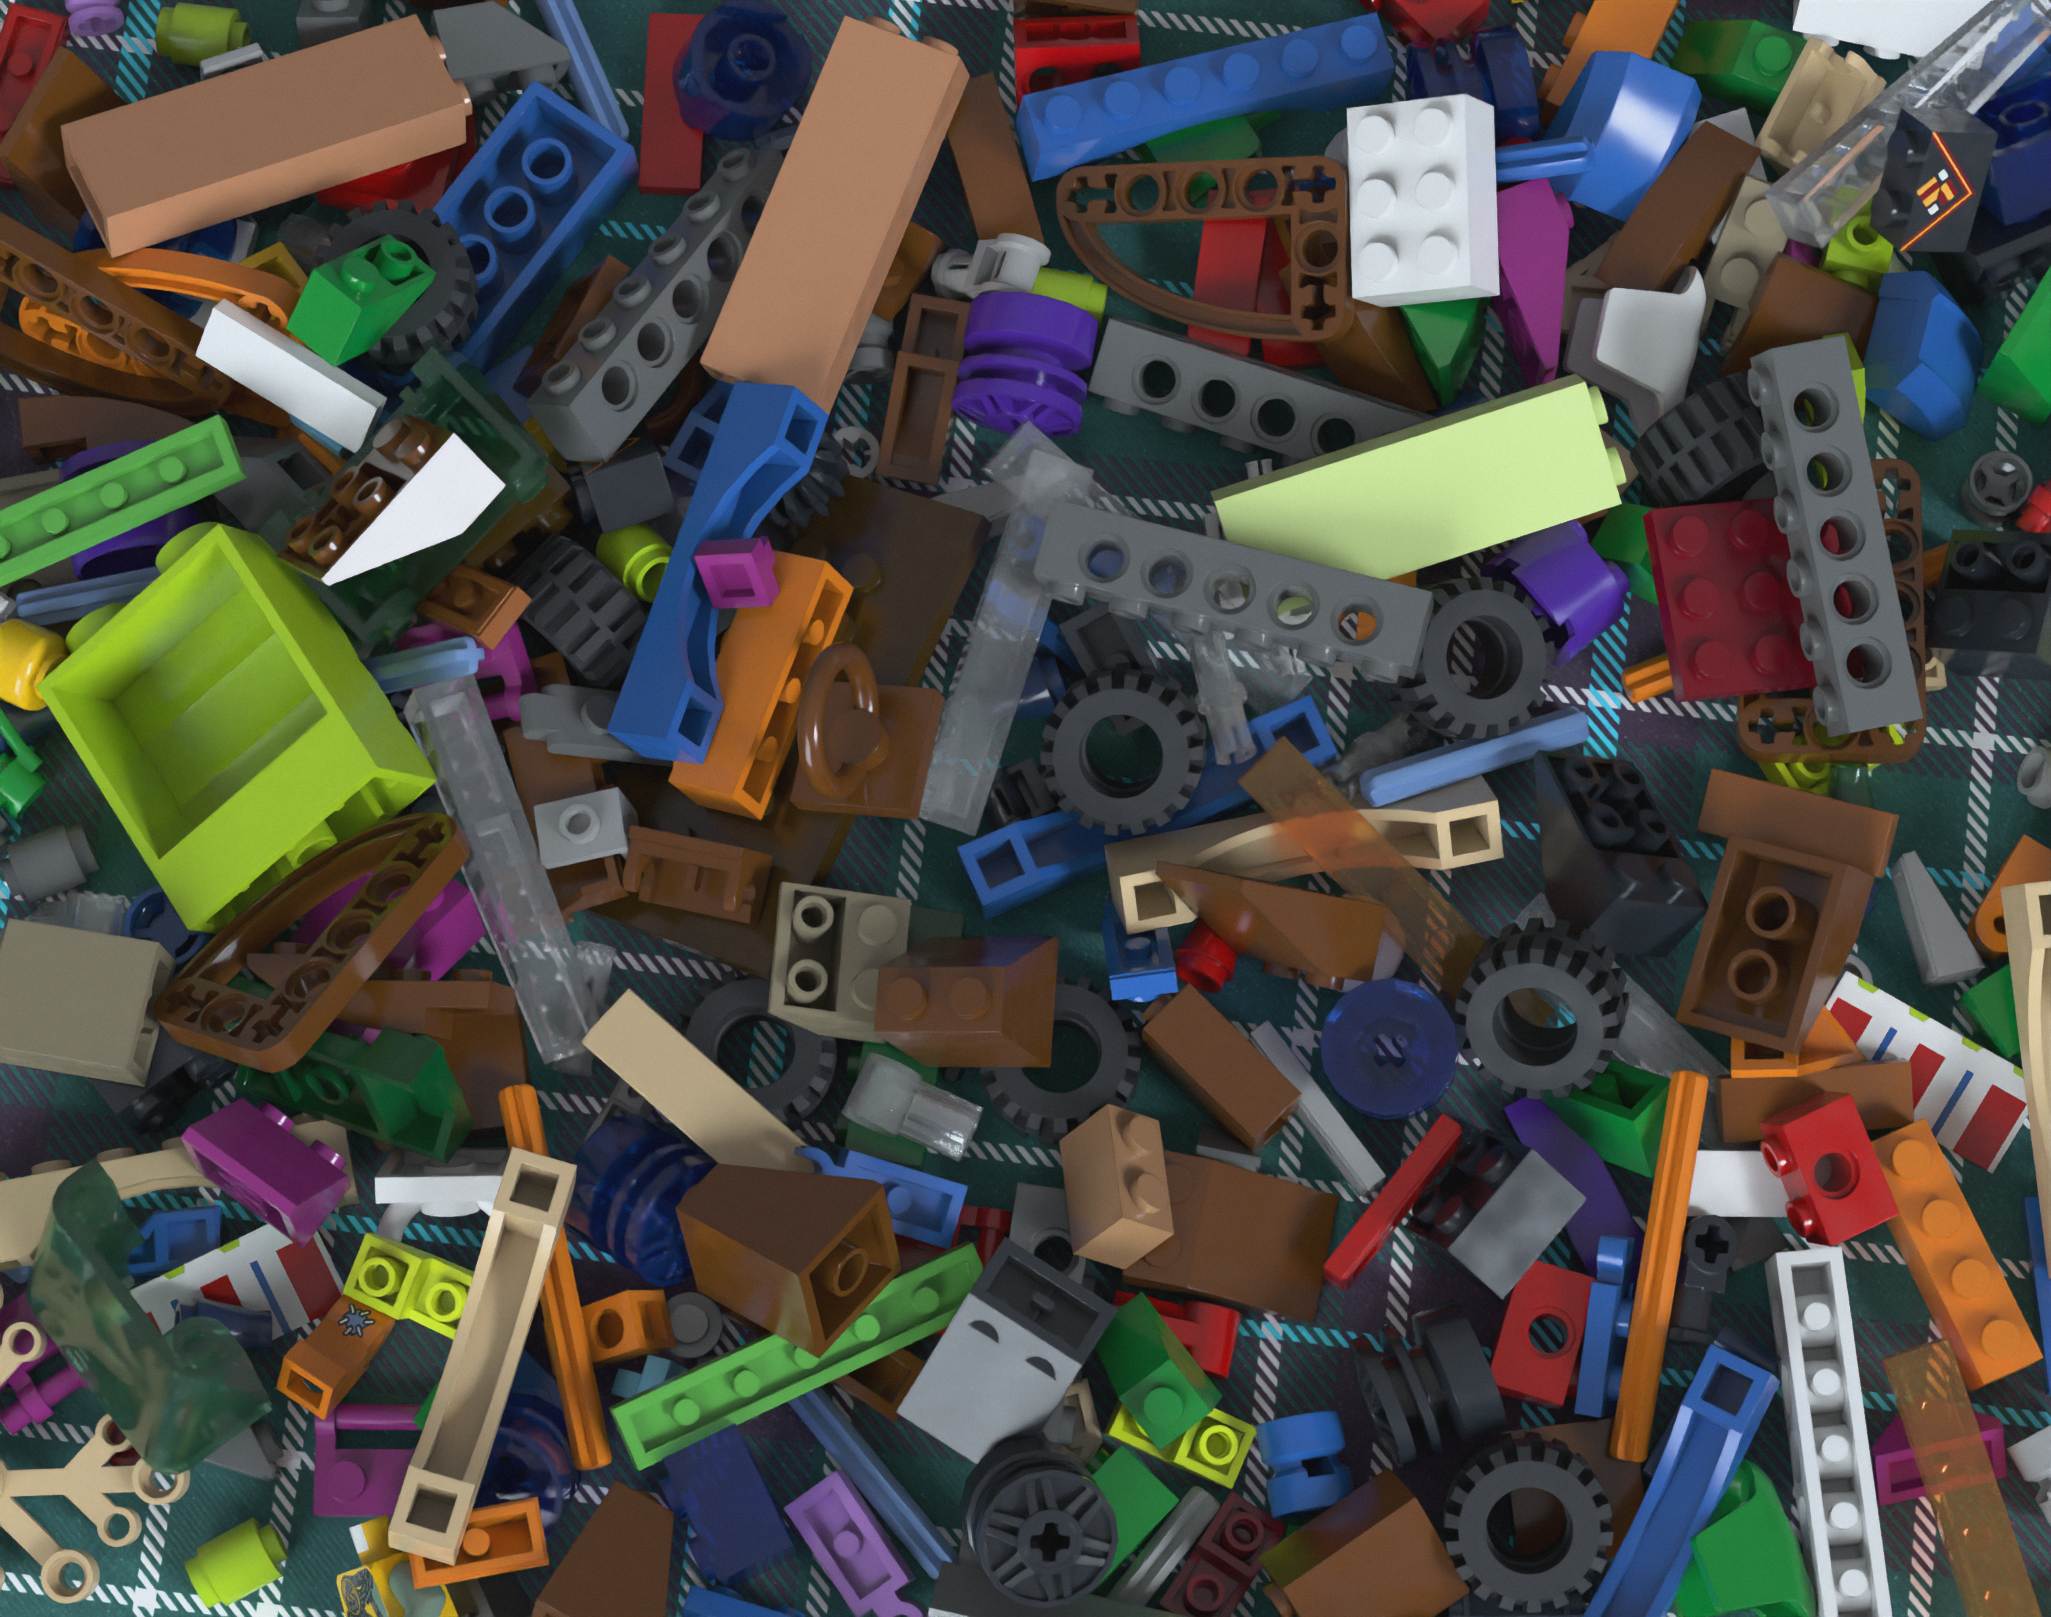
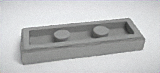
(1321, 1116)

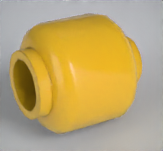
(26, 658)

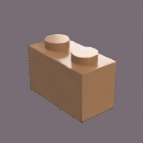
(1116, 1187)

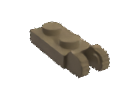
(1741, 255)

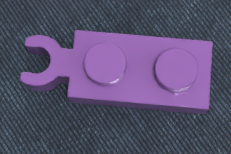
(854, 1548)

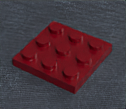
(1729, 600)

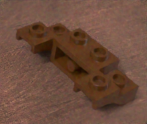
(553, 777)

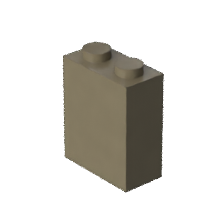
(80, 1000)

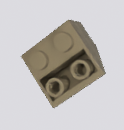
(831, 957)

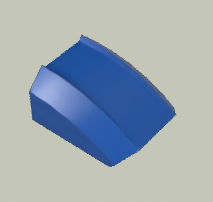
(1637, 122)
(1922, 355)

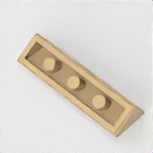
(691, 1089)

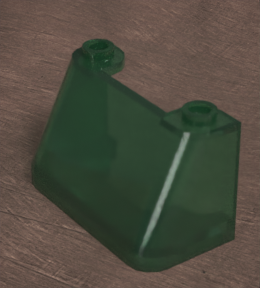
(461, 401)
(167, 1392)

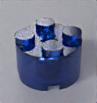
(741, 71)

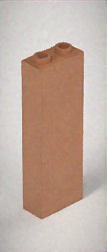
(265, 134)
(837, 211)

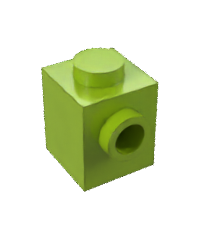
(1858, 252)

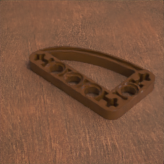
(1233, 202)
(193, 383)
(1866, 745)
(279, 1030)

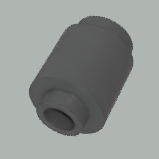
(49, 862)

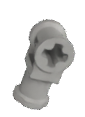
(997, 265)

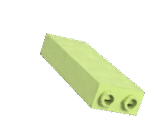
(1434, 486)

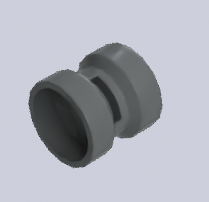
(872, 359)
(2004, 479)

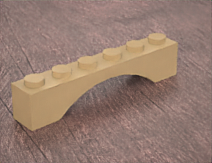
(1430, 830)
(2029, 949)
(28, 1198)
(483, 1357)

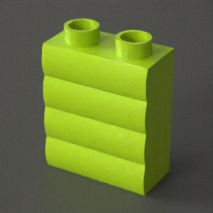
(230, 723)

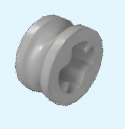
(853, 439)

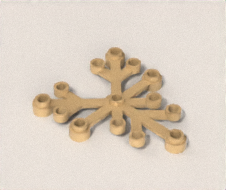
(81, 1481)

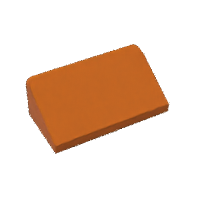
(495, 1542)

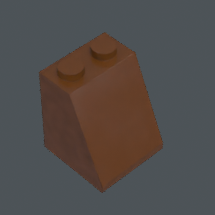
(971, 1001)
(790, 1248)
(615, 1562)

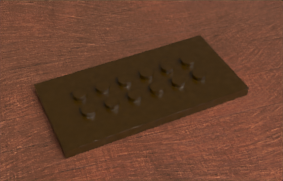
(907, 574)

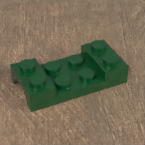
(384, 1090)

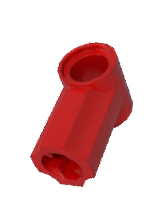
(1201, 1327)

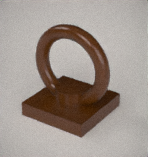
(579, 306)
(862, 741)

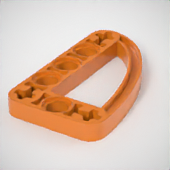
(184, 273)

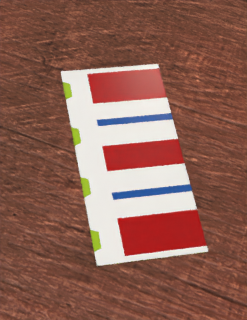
(1959, 1087)
(254, 1273)

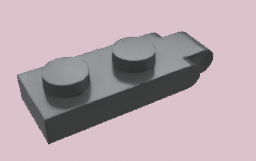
(576, 723)

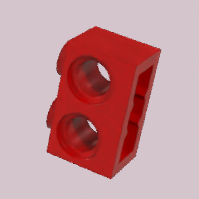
(1073, 47)

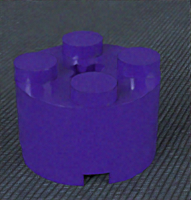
(1567, 583)

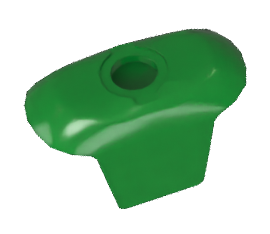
(1747, 1557)

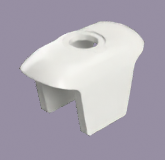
(1639, 345)

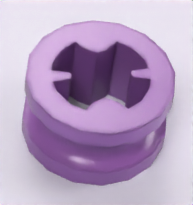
(94, 16)

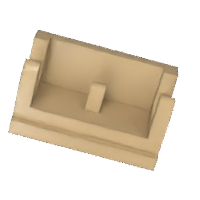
(1815, 103)

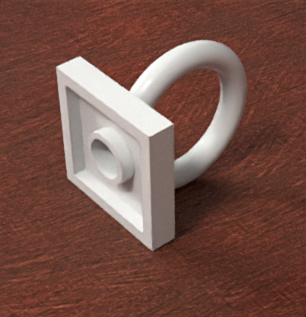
(437, 1188)

